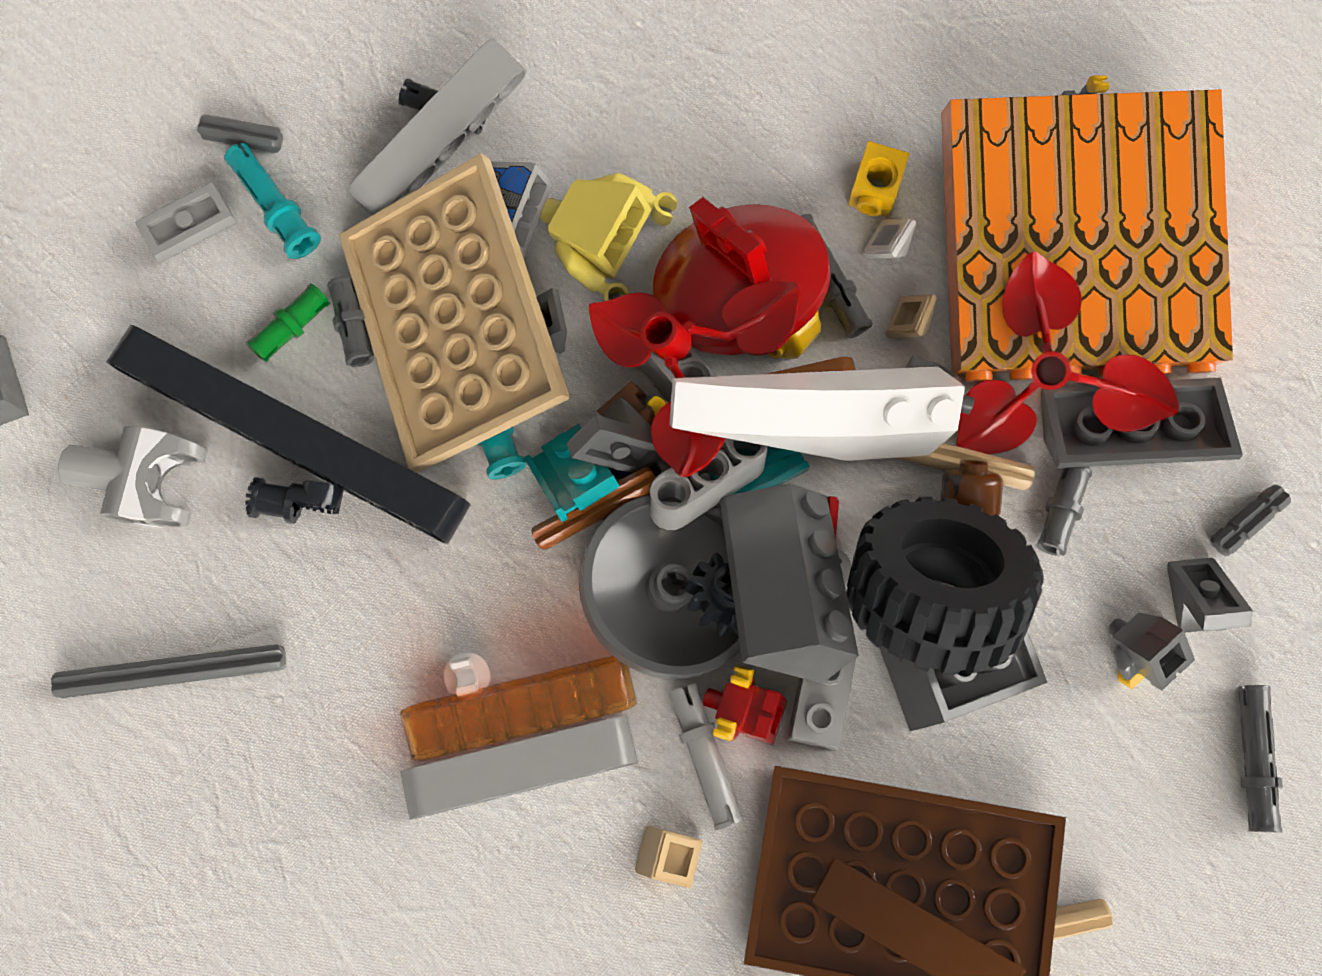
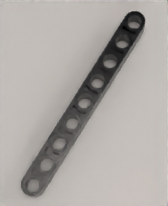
(289, 434)

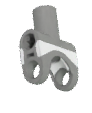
(132, 475)

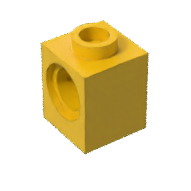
(884, 165)

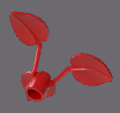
(1046, 298)
(637, 324)

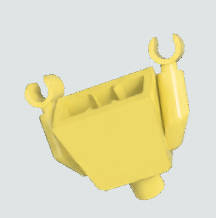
(599, 225)

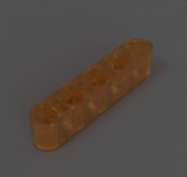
(518, 708)

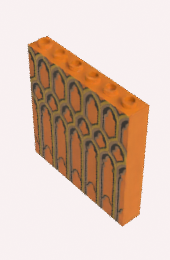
(1115, 196)

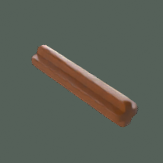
(631, 487)

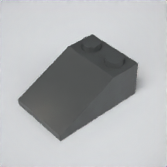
(938, 698)

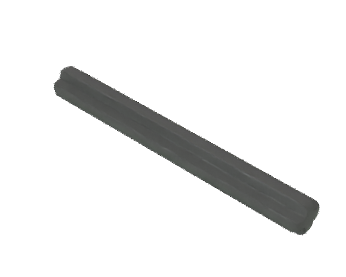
(168, 671)

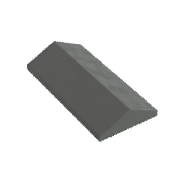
(1196, 433)

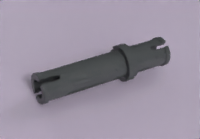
(842, 297)
(1259, 759)

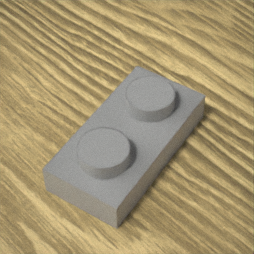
(185, 222)

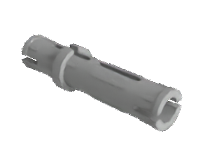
(705, 756)

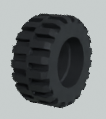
(937, 624)

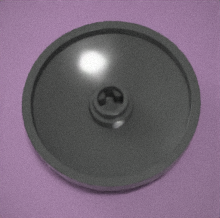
(637, 594)

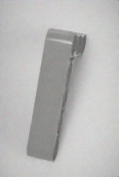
(693, 491)

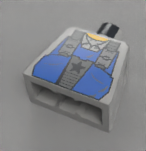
(524, 194)

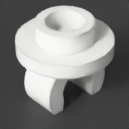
(466, 673)

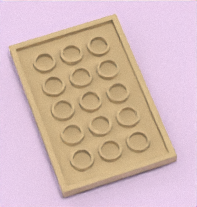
(452, 315)

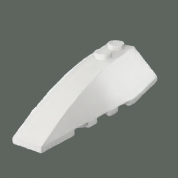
(825, 412)

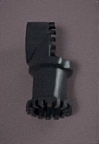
(289, 501)

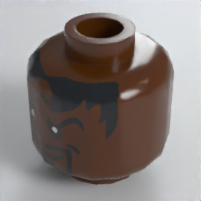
(974, 485)

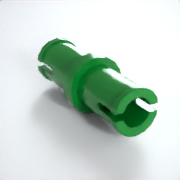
(288, 323)

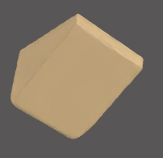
(668, 856)

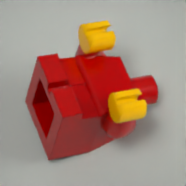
(746, 708)

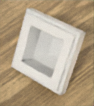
(890, 239)

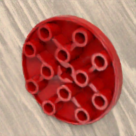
(732, 251)

